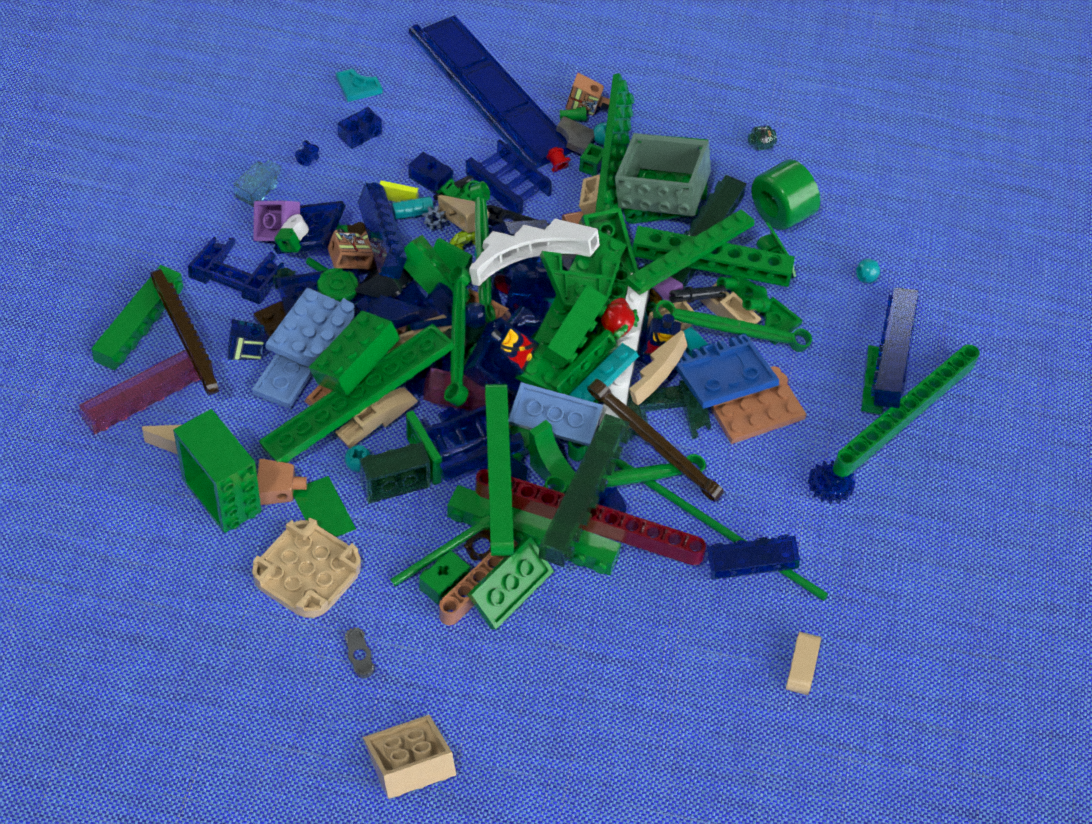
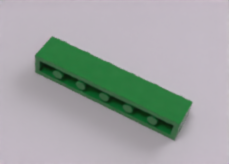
(133, 322)

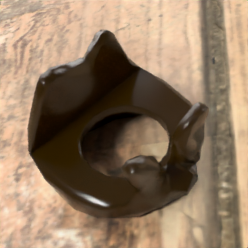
(469, 544)

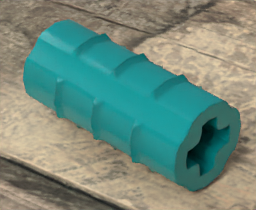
(411, 207)

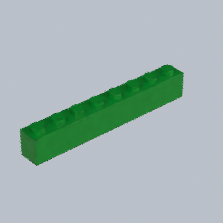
(591, 552)

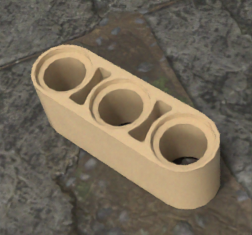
(803, 663)

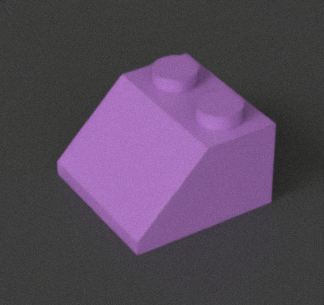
(271, 216)

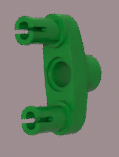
(753, 295)

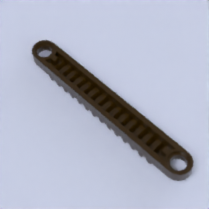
(185, 331)

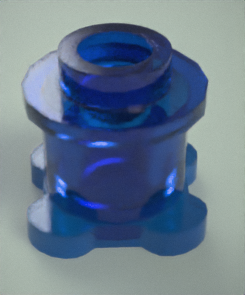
(307, 153)

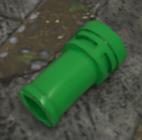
(574, 114)

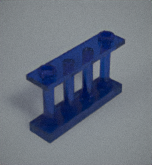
(503, 192)
(472, 458)

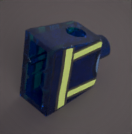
(246, 341)

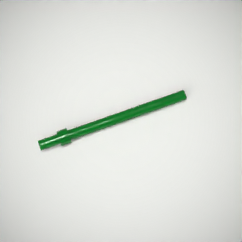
(484, 523)

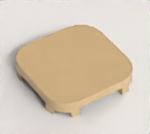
(306, 569)

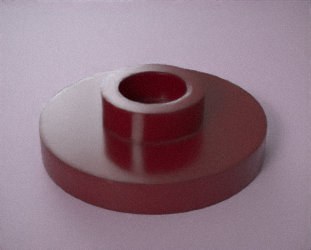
(500, 283)

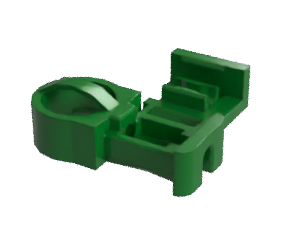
(456, 192)

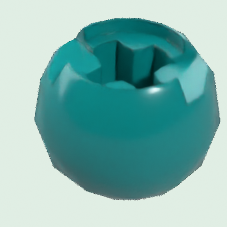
(599, 133)
(868, 270)
(353, 455)

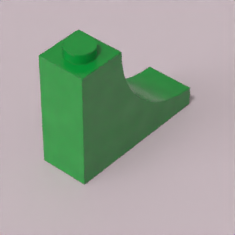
(546, 456)

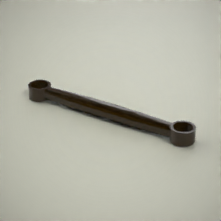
(707, 486)

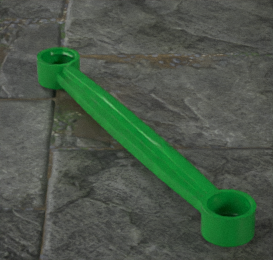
(480, 194)
(735, 326)
(456, 392)
(633, 475)

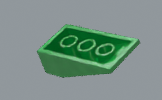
(613, 224)

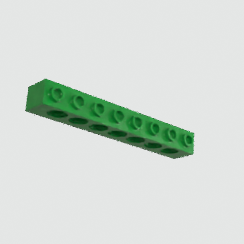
(726, 259)

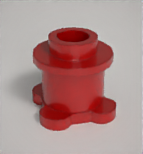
(558, 159)

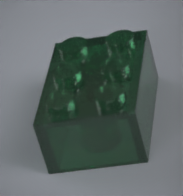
(395, 472)

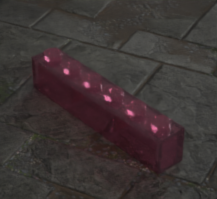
(138, 392)

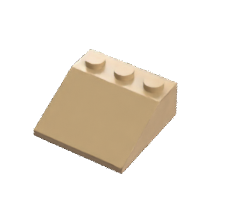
(410, 756)

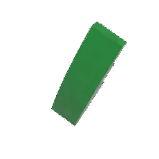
(867, 402)

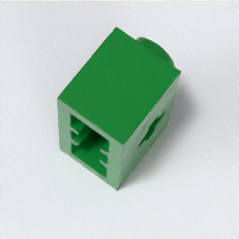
(443, 576)

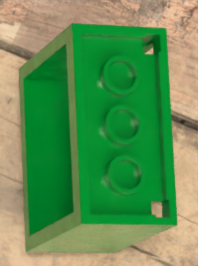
(217, 471)

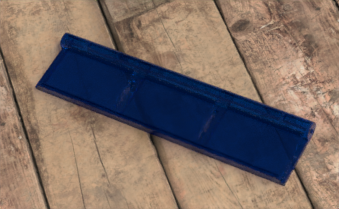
(490, 89)

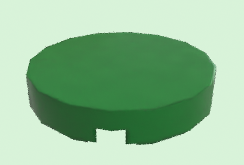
(337, 284)

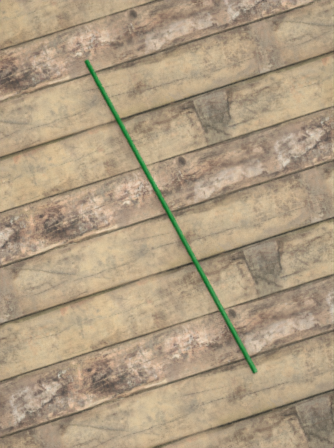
(679, 501)

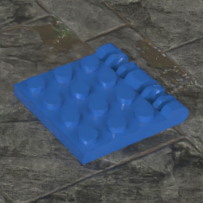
(725, 373)

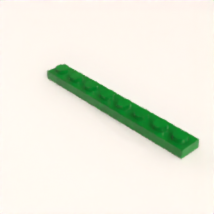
(689, 252)

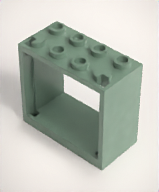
(663, 154)

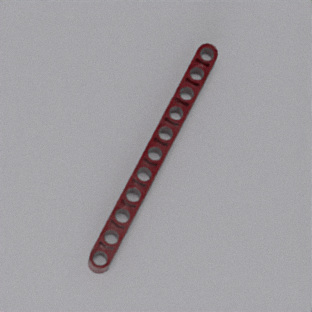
(599, 524)

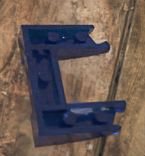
(210, 266)

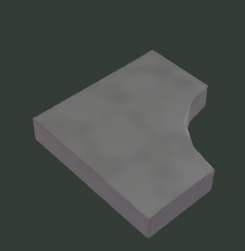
(576, 134)

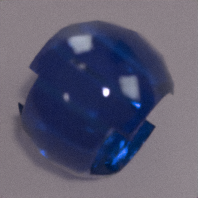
(475, 315)

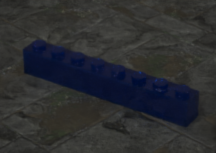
(382, 230)
(896, 347)

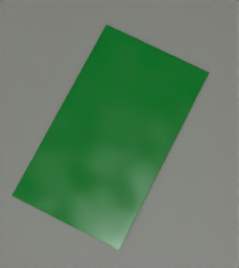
(323, 504)

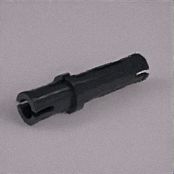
(691, 294)

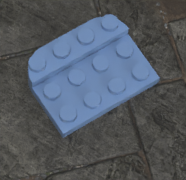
(310, 327)

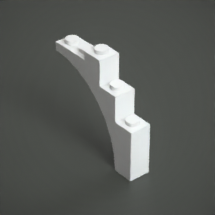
(529, 242)

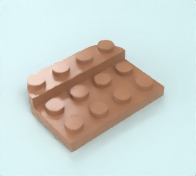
(759, 411)

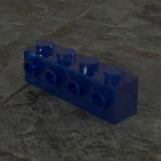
(753, 556)

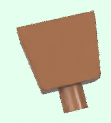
(278, 482)

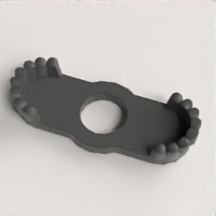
(355, 641)

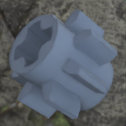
(440, 214)

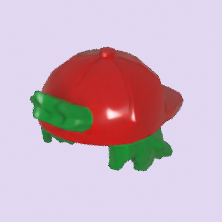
(619, 318)

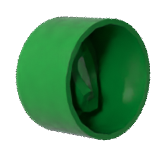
(785, 194)

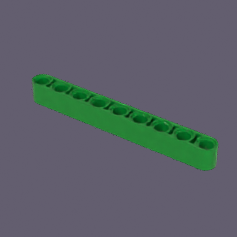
(499, 470)

